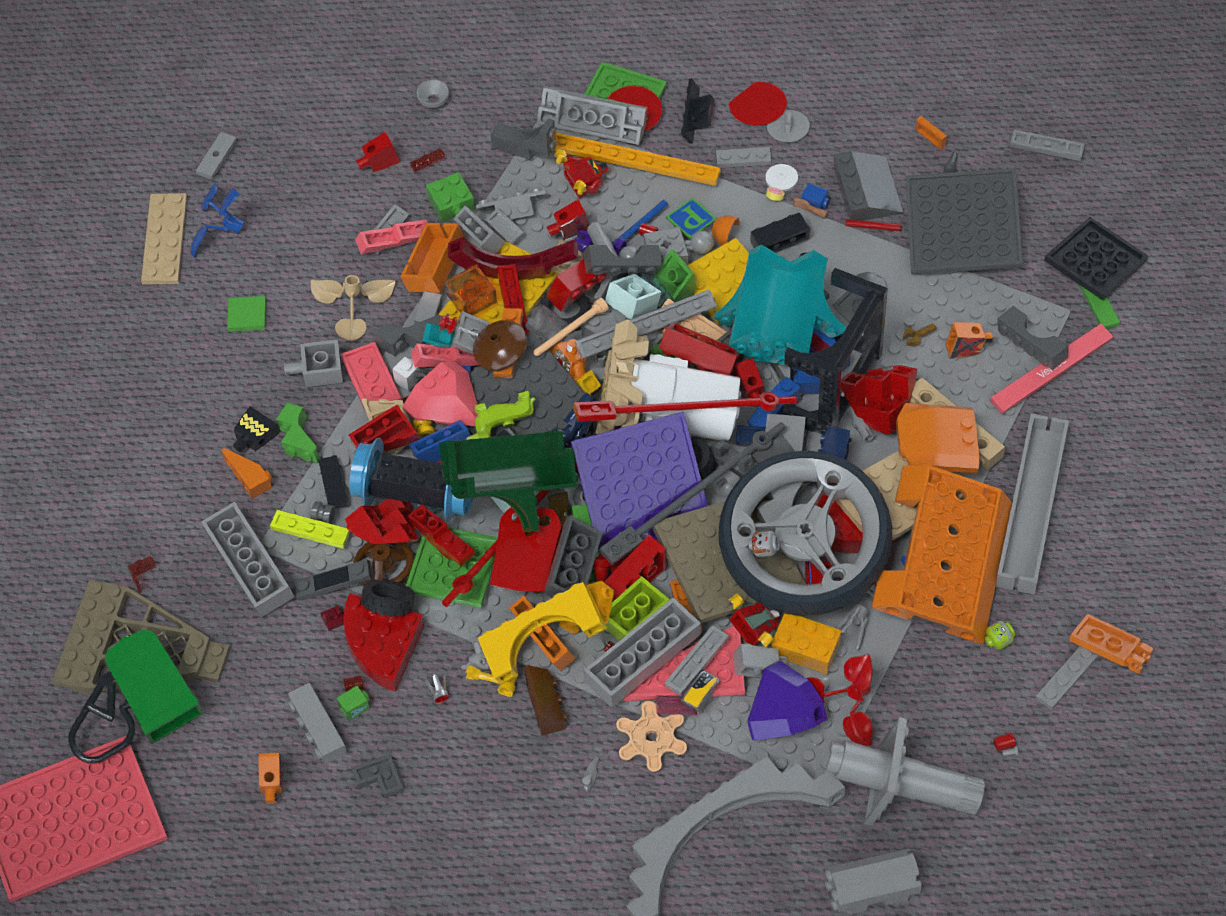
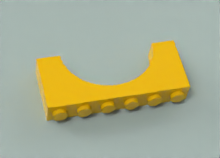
(504, 642)

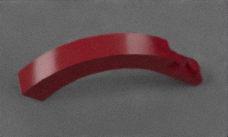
(528, 266)

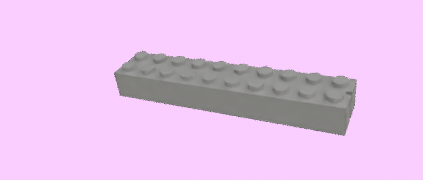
(1032, 505)

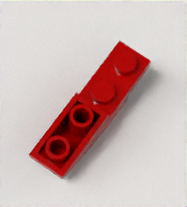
(440, 536)

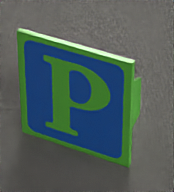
(691, 218)

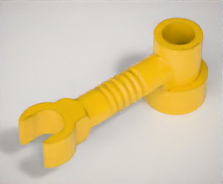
(505, 689)

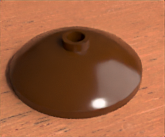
(501, 352)

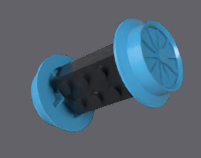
(403, 480)

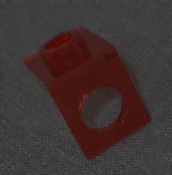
(140, 567)

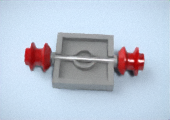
(465, 330)

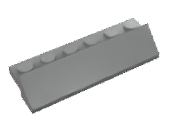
(593, 115)

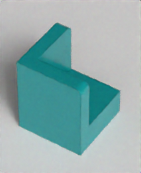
(436, 337)

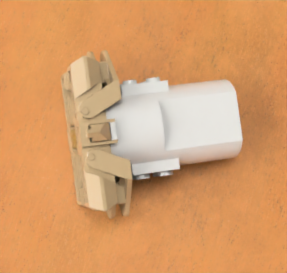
(664, 380)

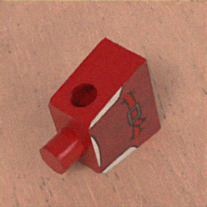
(569, 221)

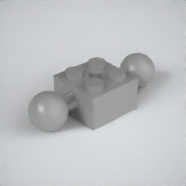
(668, 239)

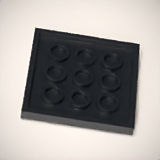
(1096, 258)

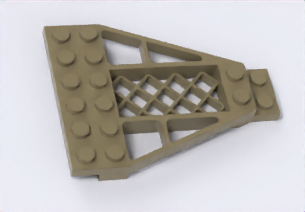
(98, 623)

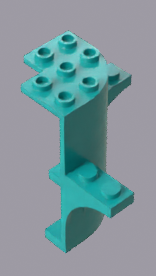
(778, 306)

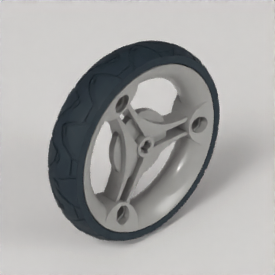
(817, 468)

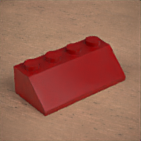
(699, 349)

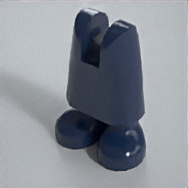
(576, 429)

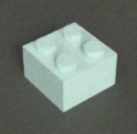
(632, 296)

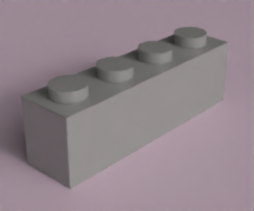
(316, 723)

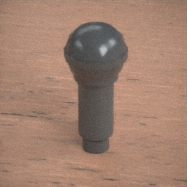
(950, 166)

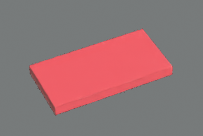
(369, 374)

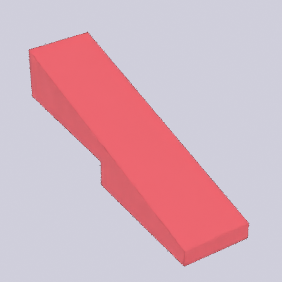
(389, 237)
(431, 356)

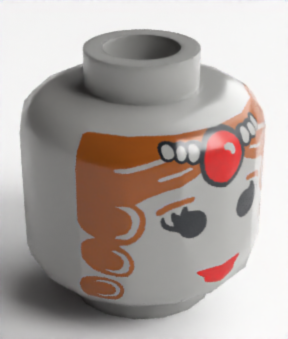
(764, 543)

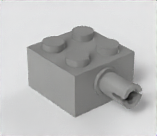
(319, 363)

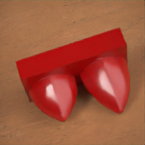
(601, 567)

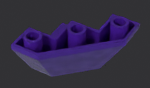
(784, 704)

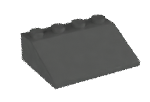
(866, 185)

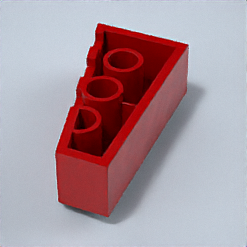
(645, 561)

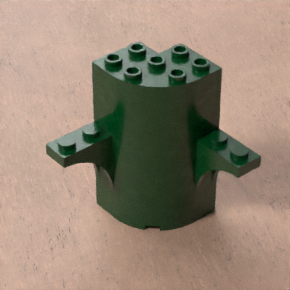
(509, 469)

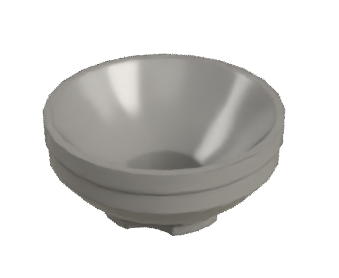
(432, 88)

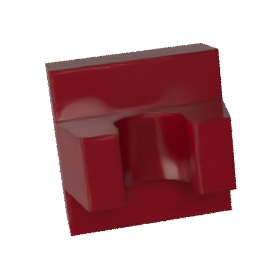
(333, 618)

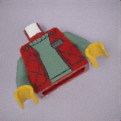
(754, 621)

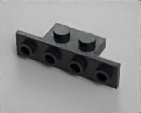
(697, 111)

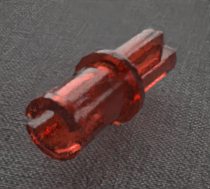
(427, 160)

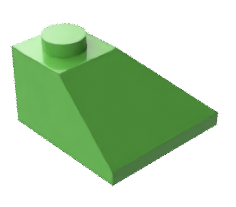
(677, 276)

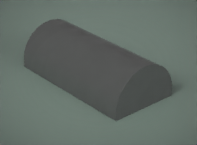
(573, 556)

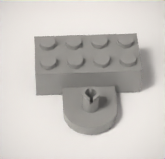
(604, 321)

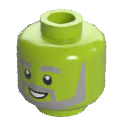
(999, 635)

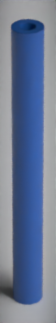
(646, 218)

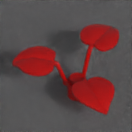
(859, 672)

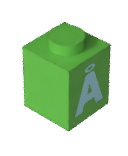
(353, 703)

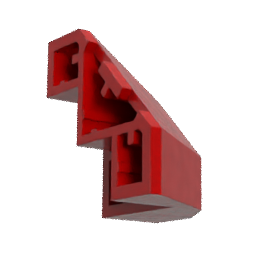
(879, 395)
(383, 523)

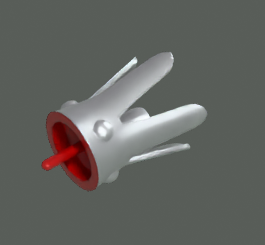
(439, 692)

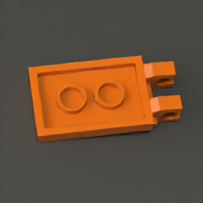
(1111, 643)

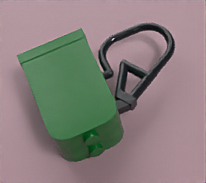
(150, 688)

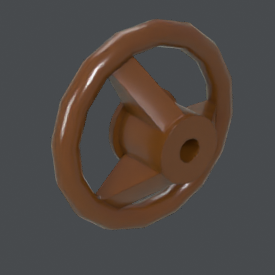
(385, 558)

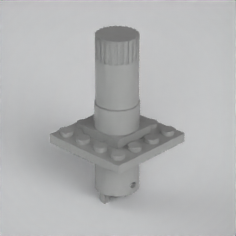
(891, 773)

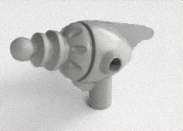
(478, 659)

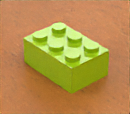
(634, 607)

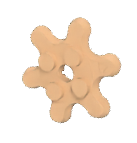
(647, 724)

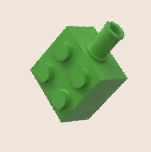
(449, 196)

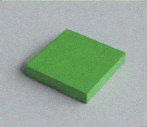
(246, 313)

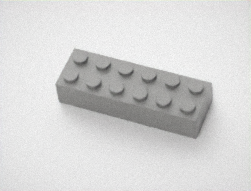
(247, 559)
(642, 652)

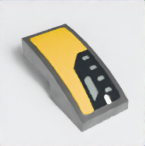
(700, 690)

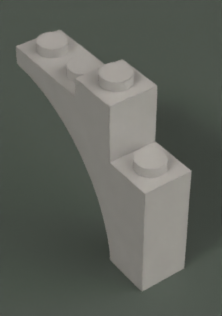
(780, 500)

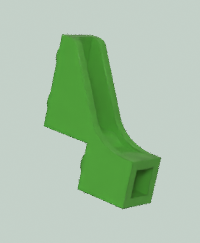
(296, 441)

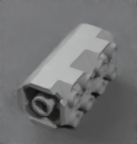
(873, 880)

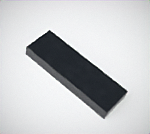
(333, 481)

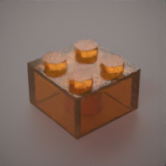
(470, 291)

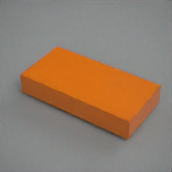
(931, 133)

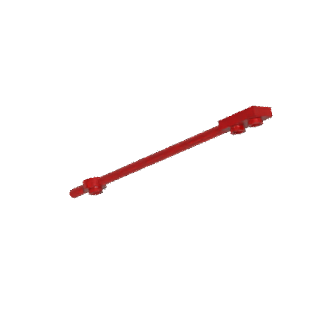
(606, 411)
(464, 582)

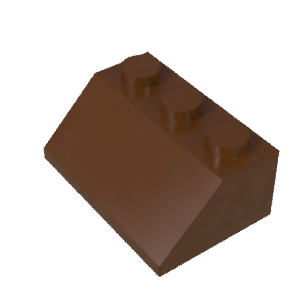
(545, 700)

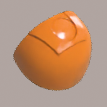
(722, 227)

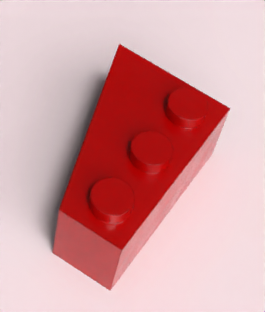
(572, 284)
(389, 426)

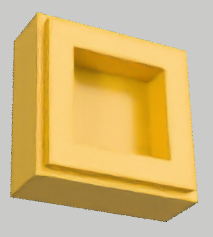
(588, 382)

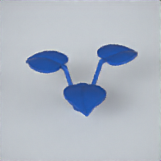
(230, 221)

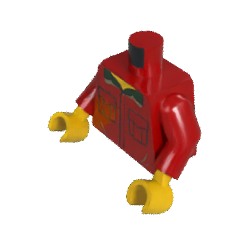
(582, 173)

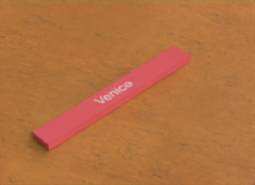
(1043, 375)

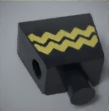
(254, 430)

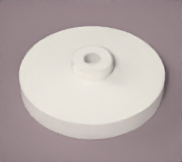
(782, 177)

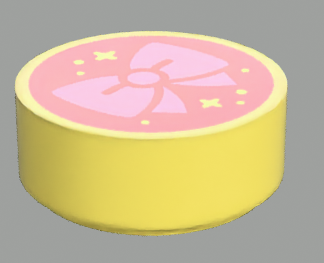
(775, 194)

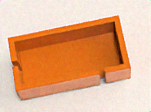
(429, 259)

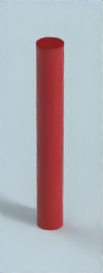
(873, 225)

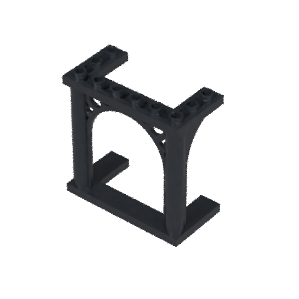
(828, 363)

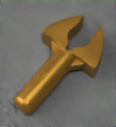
(916, 334)

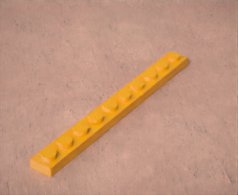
(638, 159)

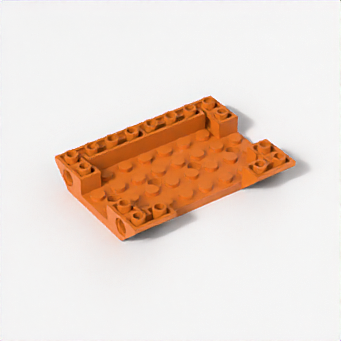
(971, 554)

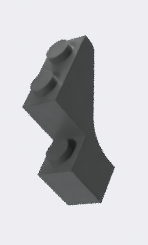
(394, 338)

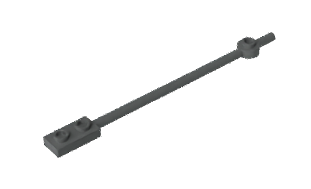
(630, 538)

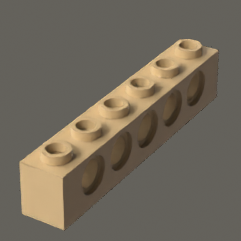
(992, 449)

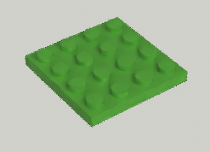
(610, 78)
(434, 574)

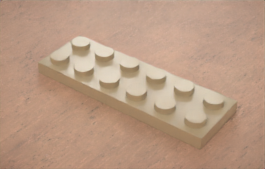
(164, 238)

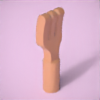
(800, 203)

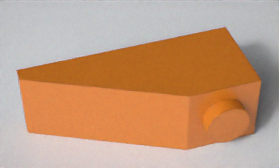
(249, 473)

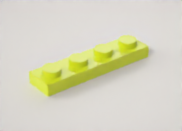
(310, 529)

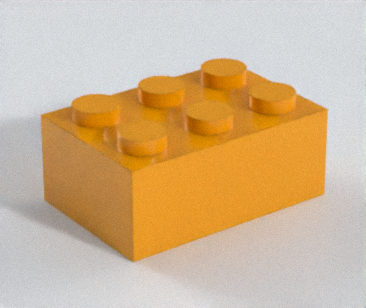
(807, 642)

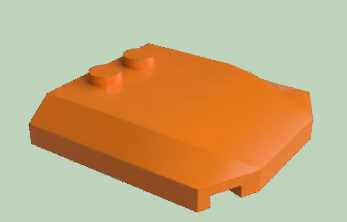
(938, 437)

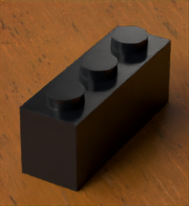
(781, 233)

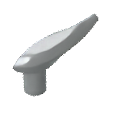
(590, 775)

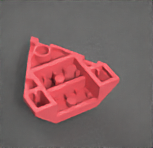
(443, 396)

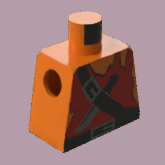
(966, 339)
(271, 776)

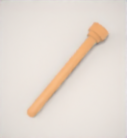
(598, 307)

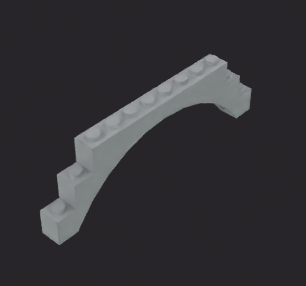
(755, 785)

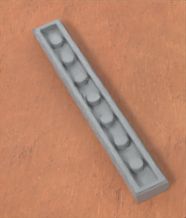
(649, 322)

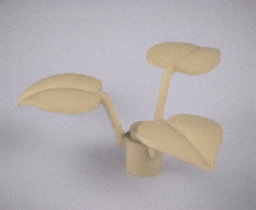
(327, 291)

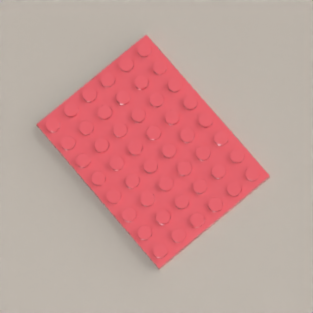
(74, 820)

